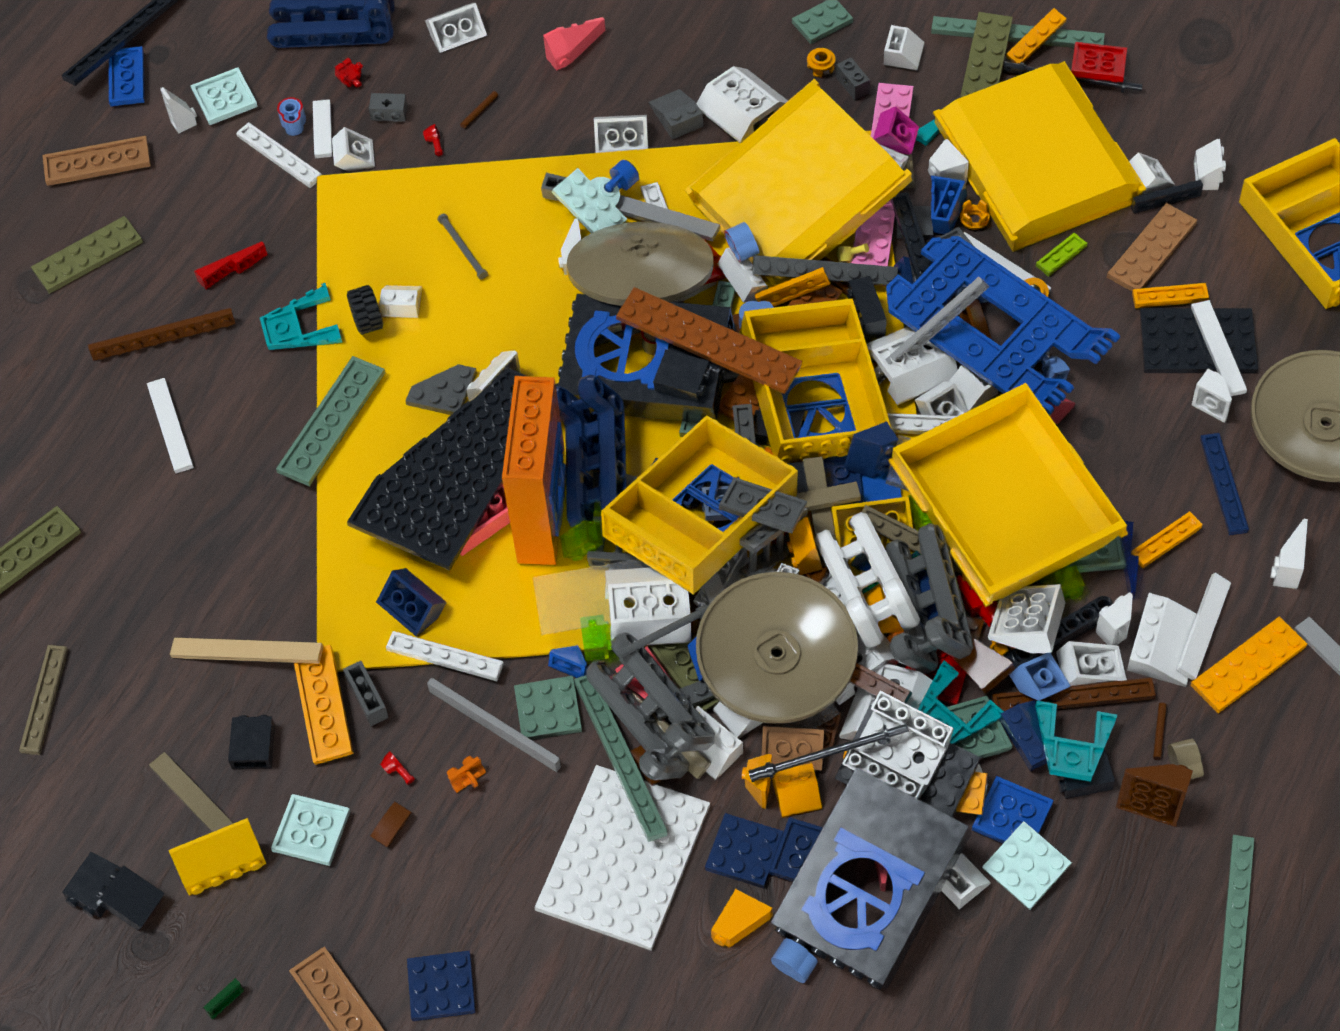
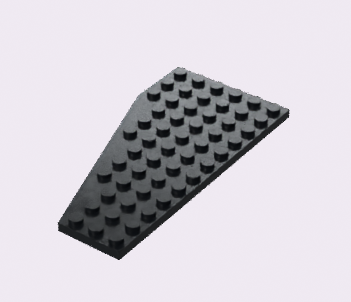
(443, 482)

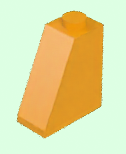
(739, 919)

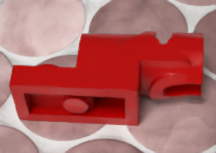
(973, 603)

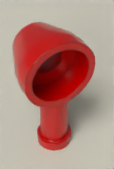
(432, 134)
(391, 764)

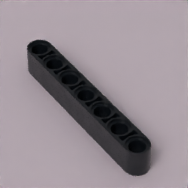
(1064, 633)

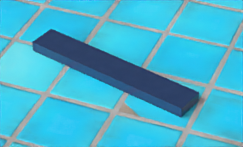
(1224, 484)

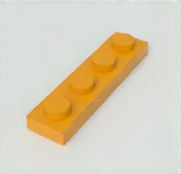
(1036, 37)
(794, 287)
(1170, 295)
(1167, 539)

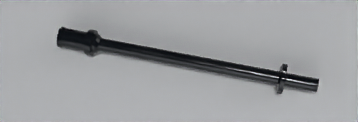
(1021, 68)
(771, 769)

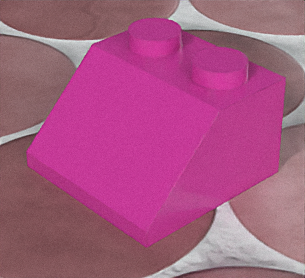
(896, 131)

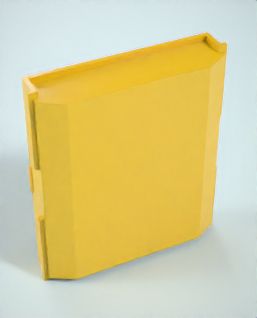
(1039, 155)
(800, 180)
(1007, 493)

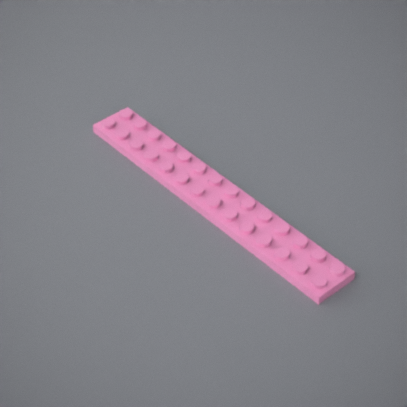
(878, 229)

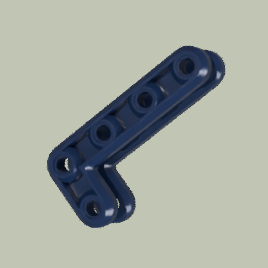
(370, 22)
(579, 443)

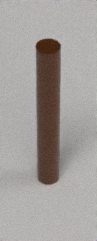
(478, 110)
(1159, 731)

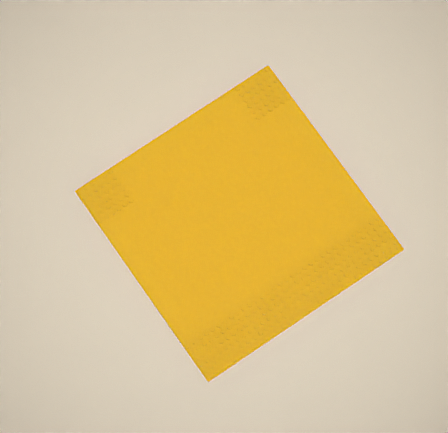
(387, 232)

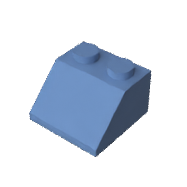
(1039, 677)

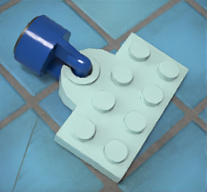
(596, 200)

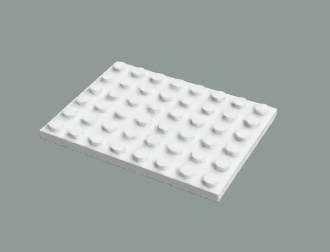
(610, 872)

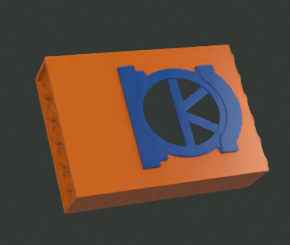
(535, 470)

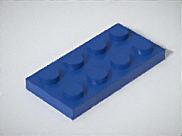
(126, 77)

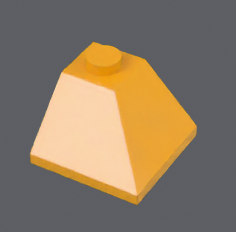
(759, 788)

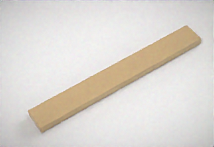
(246, 650)

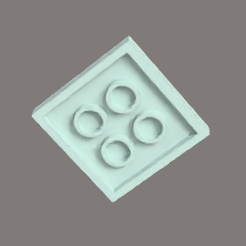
(224, 96)
(310, 829)
(1026, 865)

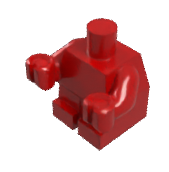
(349, 73)

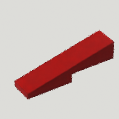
(238, 261)

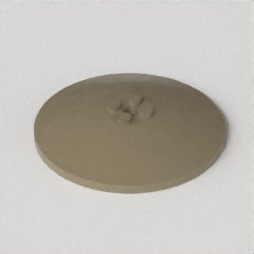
(640, 255)
(1289, 413)
(785, 615)

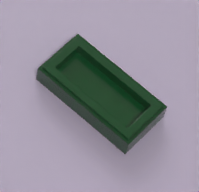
(223, 998)

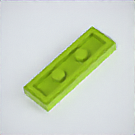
(1061, 254)

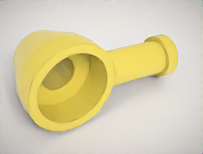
(846, 254)

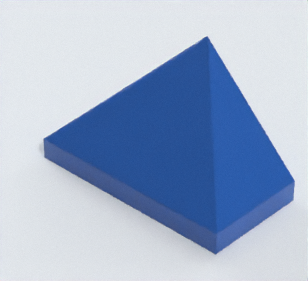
(568, 661)

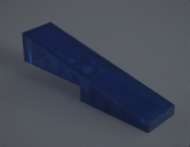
(1130, 561)

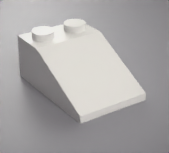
(1290, 563)
(1090, 663)

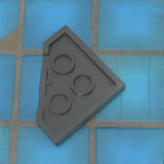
(443, 391)

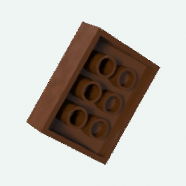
(1155, 792)

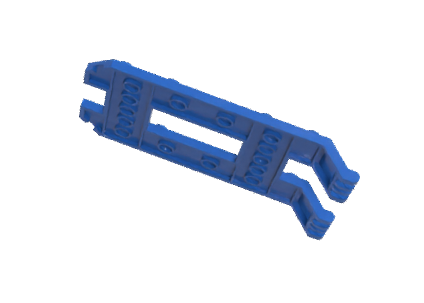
(1041, 320)

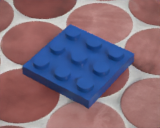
(1008, 807)

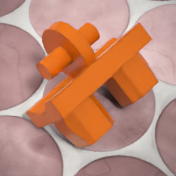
(467, 774)

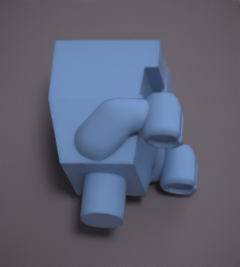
(1054, 367)

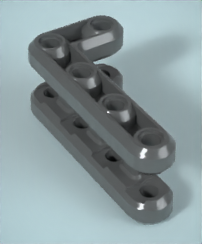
(949, 629)
(663, 749)

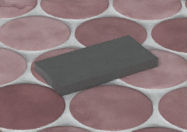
(780, 512)

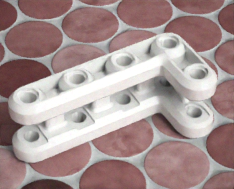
(850, 587)

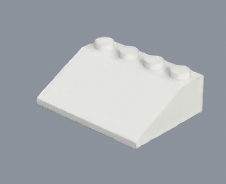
(1029, 618)
(1161, 640)

